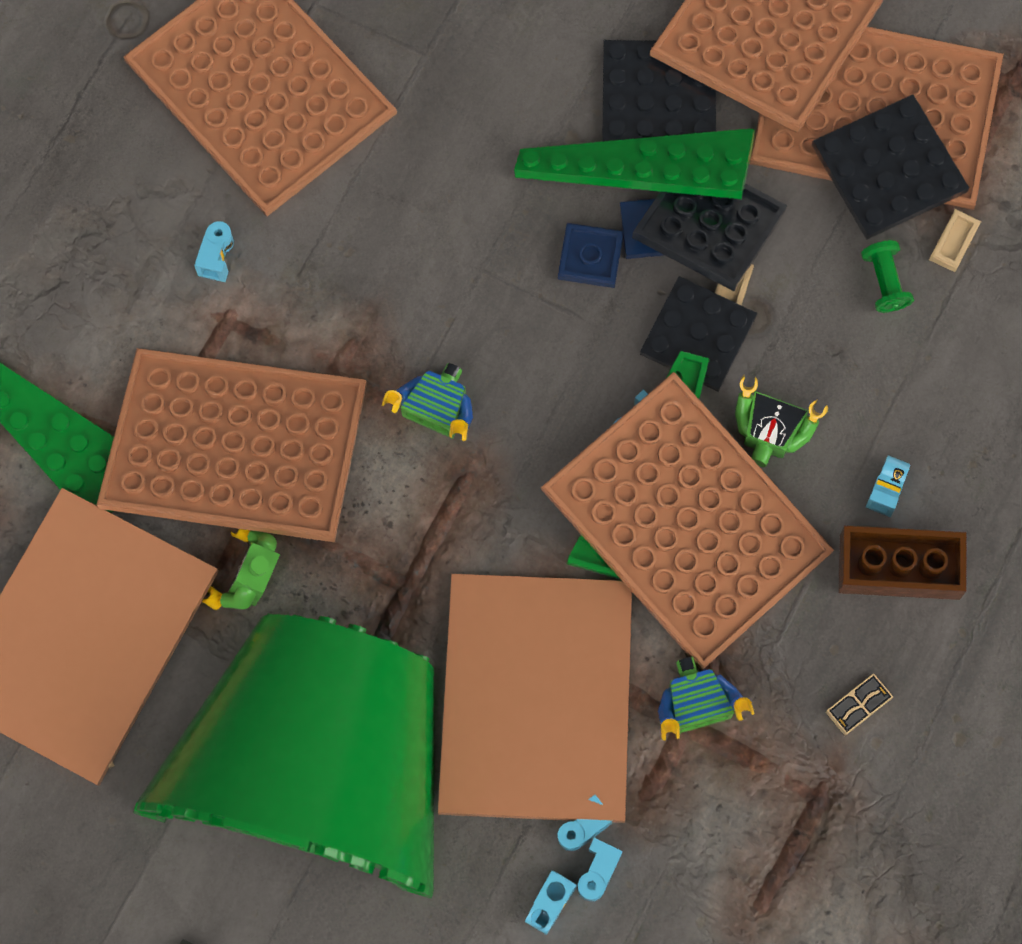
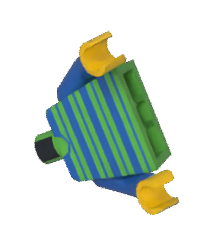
(435, 402)
(698, 700)

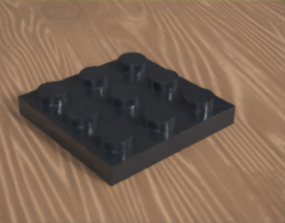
(700, 325)

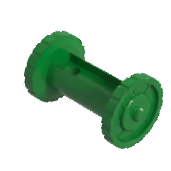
(882, 257)

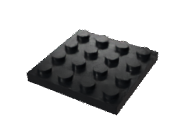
(649, 96)
(890, 166)
(711, 233)

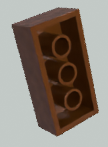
(902, 562)

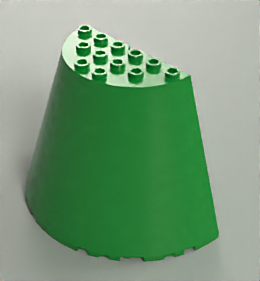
(315, 748)

